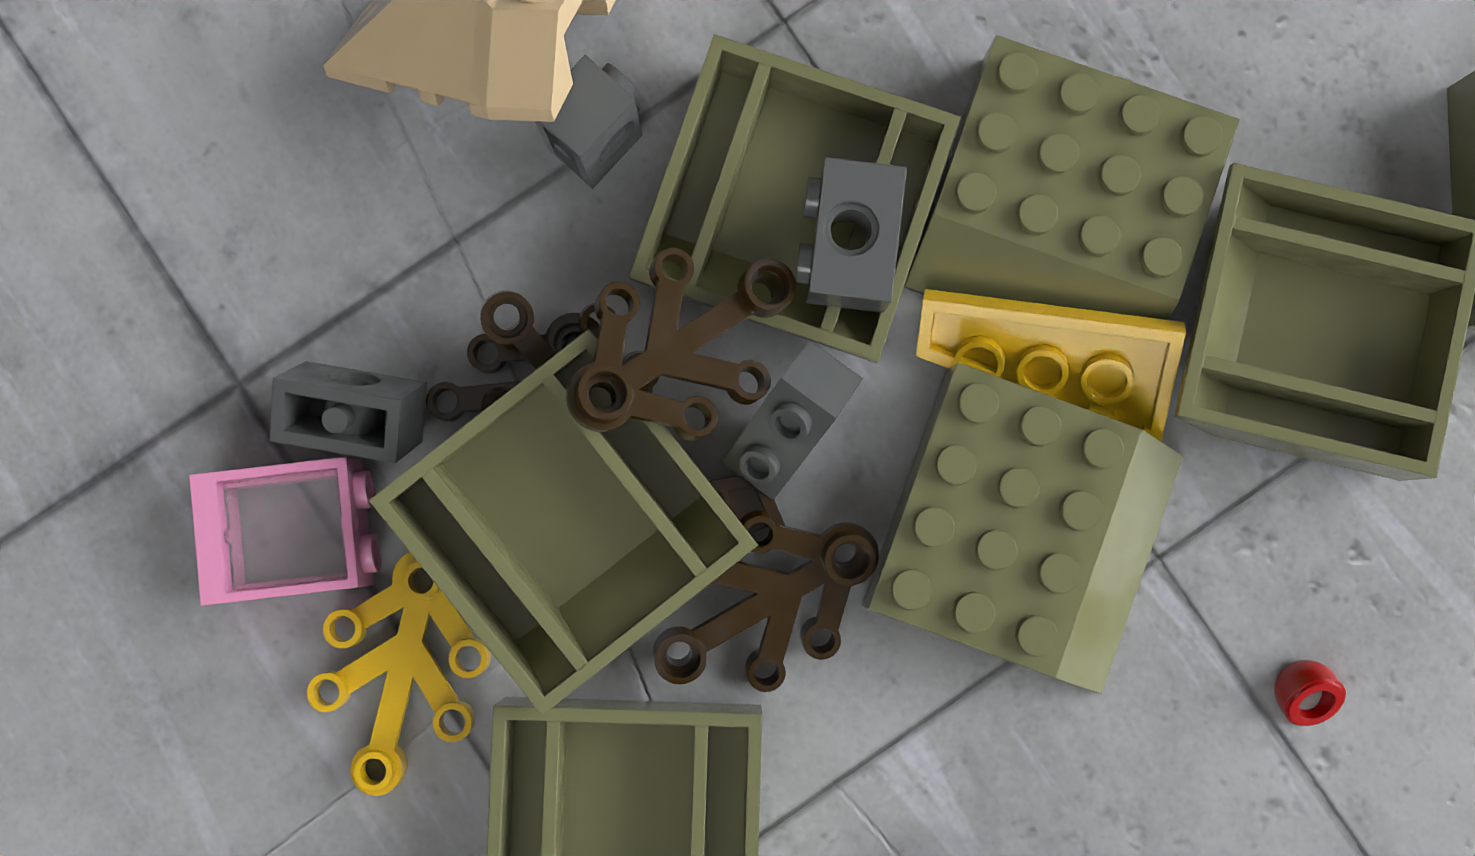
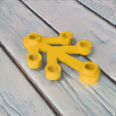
(404, 659)

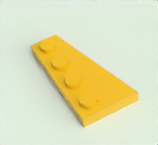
(1081, 356)

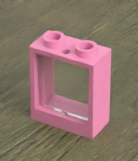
(283, 530)

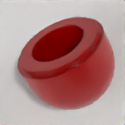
(1299, 681)

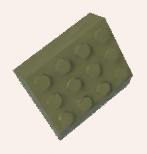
(744, 174)
(1071, 188)
(1330, 325)
(1024, 527)
(560, 533)
(624, 779)

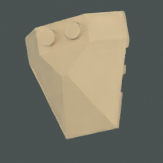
(490, 53)

